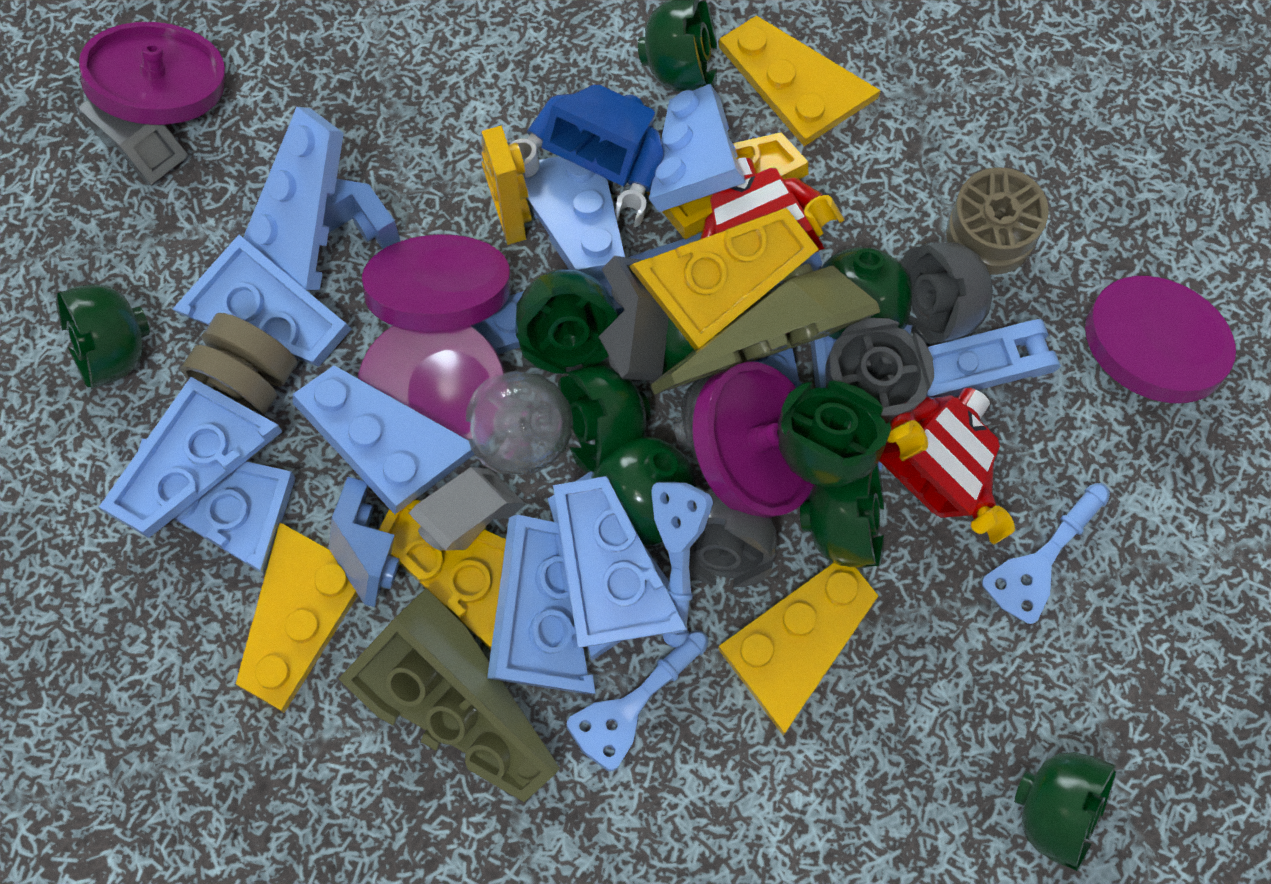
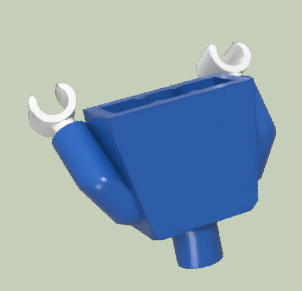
(603, 135)

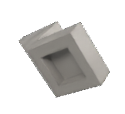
(463, 509)

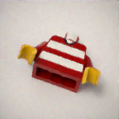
(766, 194)
(949, 460)

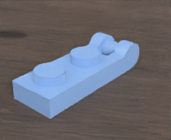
(991, 359)

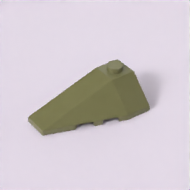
(787, 316)
(437, 679)

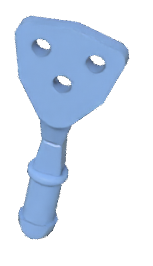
(679, 539)
(1039, 565)
(626, 710)

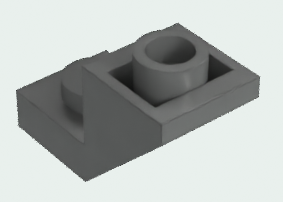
(146, 147)
(639, 333)

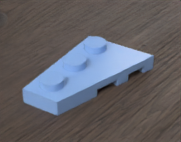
(261, 293)
(608, 570)
(534, 613)

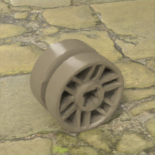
(999, 217)
(240, 362)

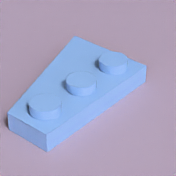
(696, 151)
(293, 201)
(576, 214)
(380, 437)
(186, 456)
(242, 512)

